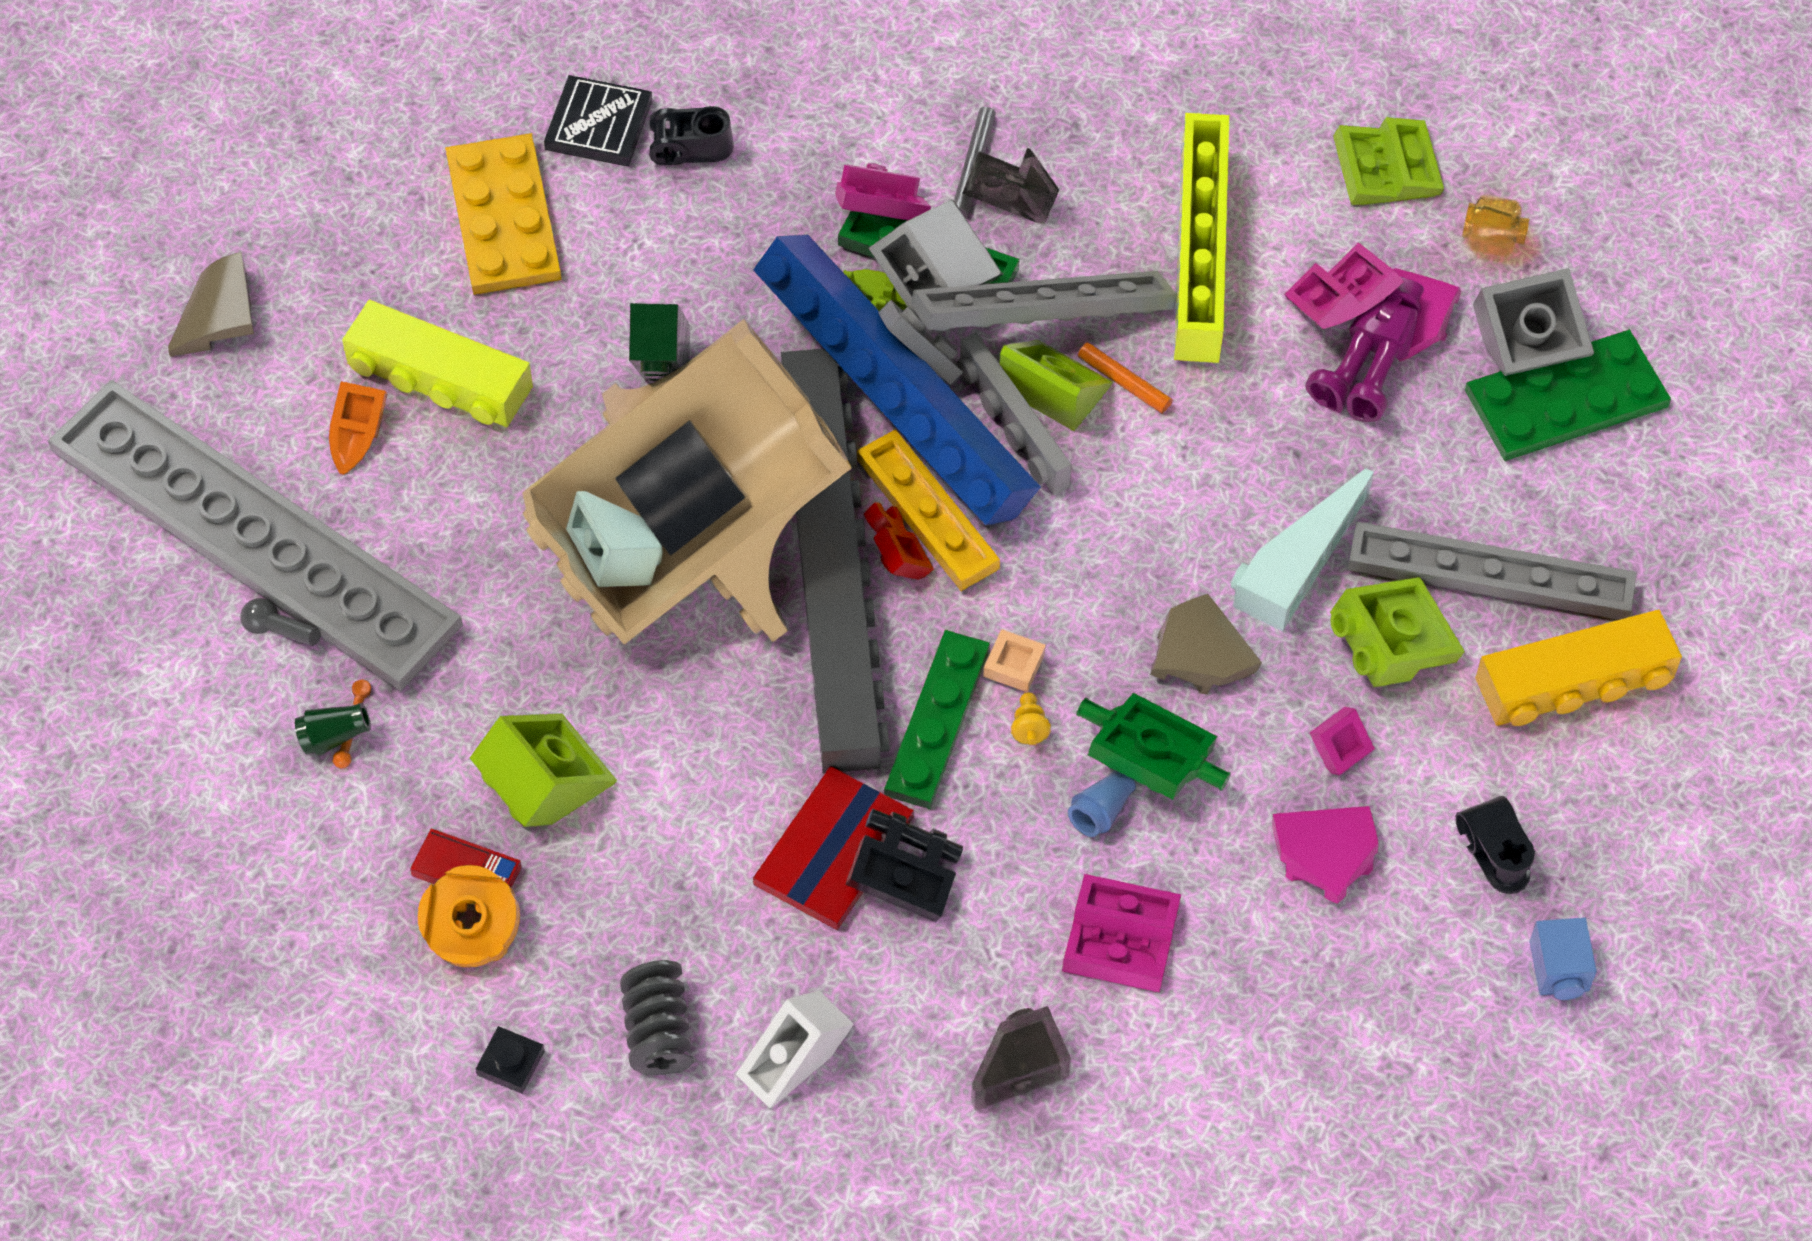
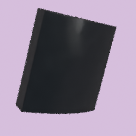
(680, 487)

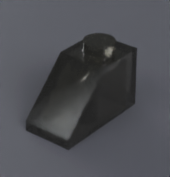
(1021, 1058)

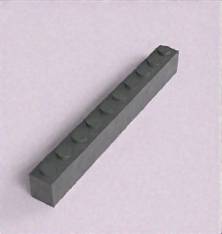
(833, 588)

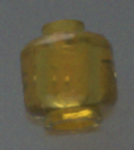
(1495, 225)

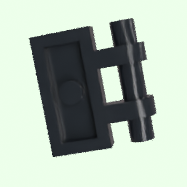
(901, 876)

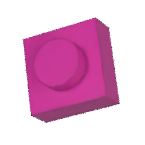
(1342, 740)

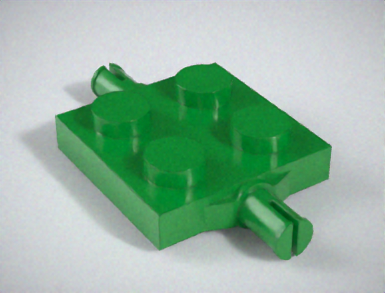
(1152, 745)

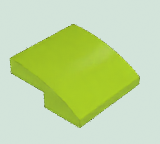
(1388, 161)

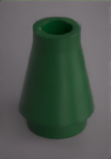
(327, 728)

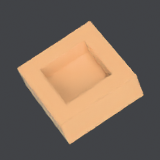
(1014, 660)

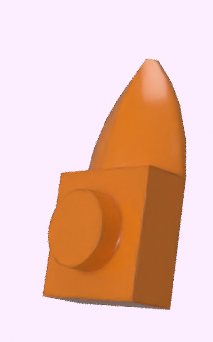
(354, 423)

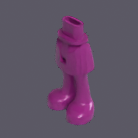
(1388, 333)

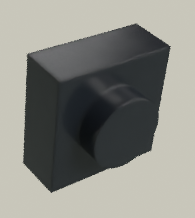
(510, 1059)

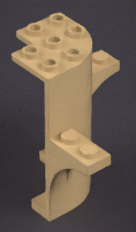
(764, 440)

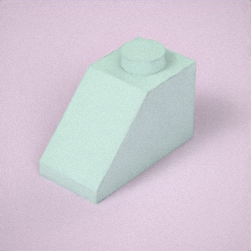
(613, 542)

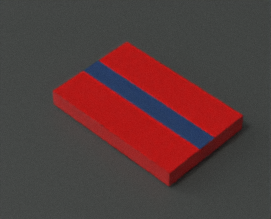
(820, 845)

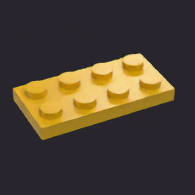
(503, 214)

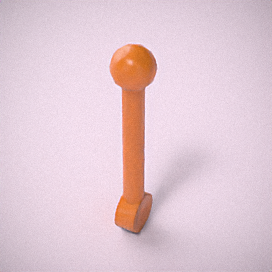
(361, 690)

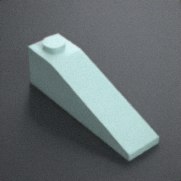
(1292, 560)

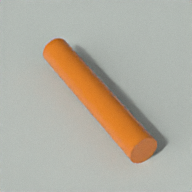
(1125, 377)

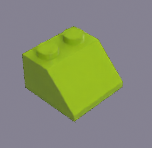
(540, 767)

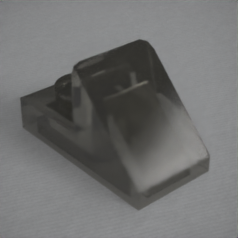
(1019, 190)

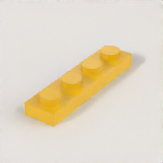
(928, 510)

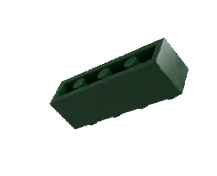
(658, 339)

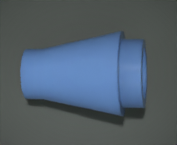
(1099, 805)

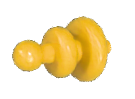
(1030, 721)

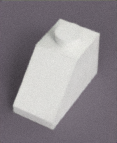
(794, 1046)

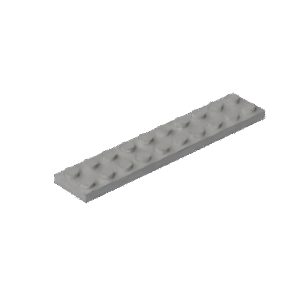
(256, 534)

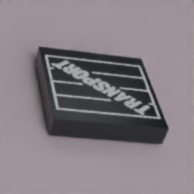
(598, 120)

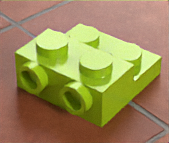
(1394, 630)

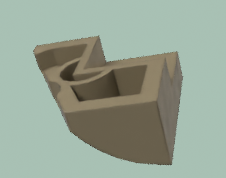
(216, 308)

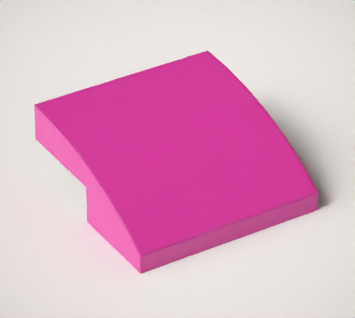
(1346, 290)
(1121, 933)

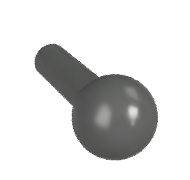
(262, 616)

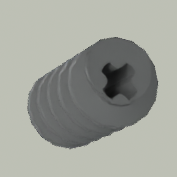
(655, 1018)

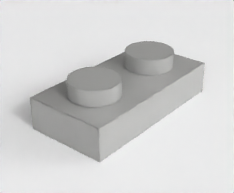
(910, 331)

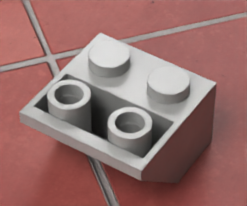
(934, 253)

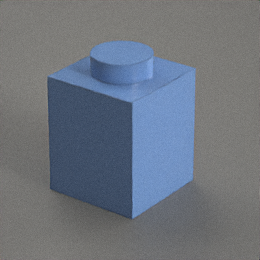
(1563, 957)

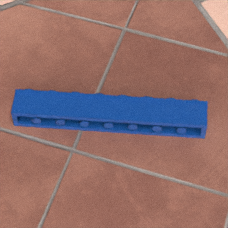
(896, 379)

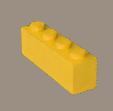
(1578, 668)

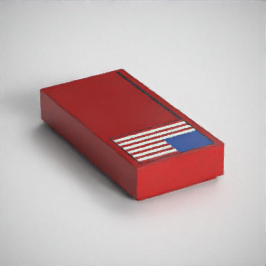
(444, 852)

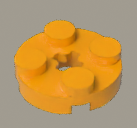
(452, 894)

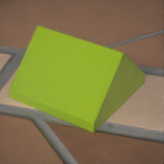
(1053, 381)

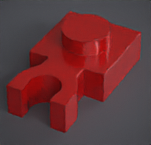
(899, 548)

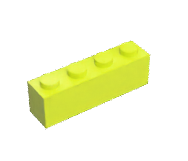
(437, 364)

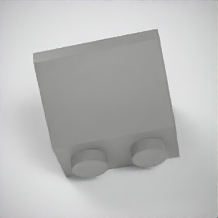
(1533, 322)

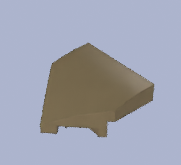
(1202, 646)

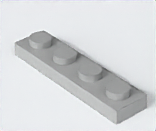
(1020, 423)

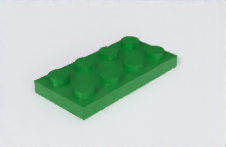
(1568, 398)

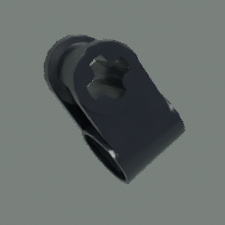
(693, 134)
(1498, 843)

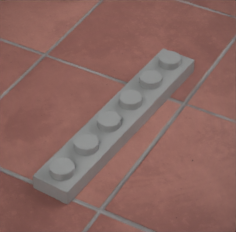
(1042, 300)
(1492, 571)

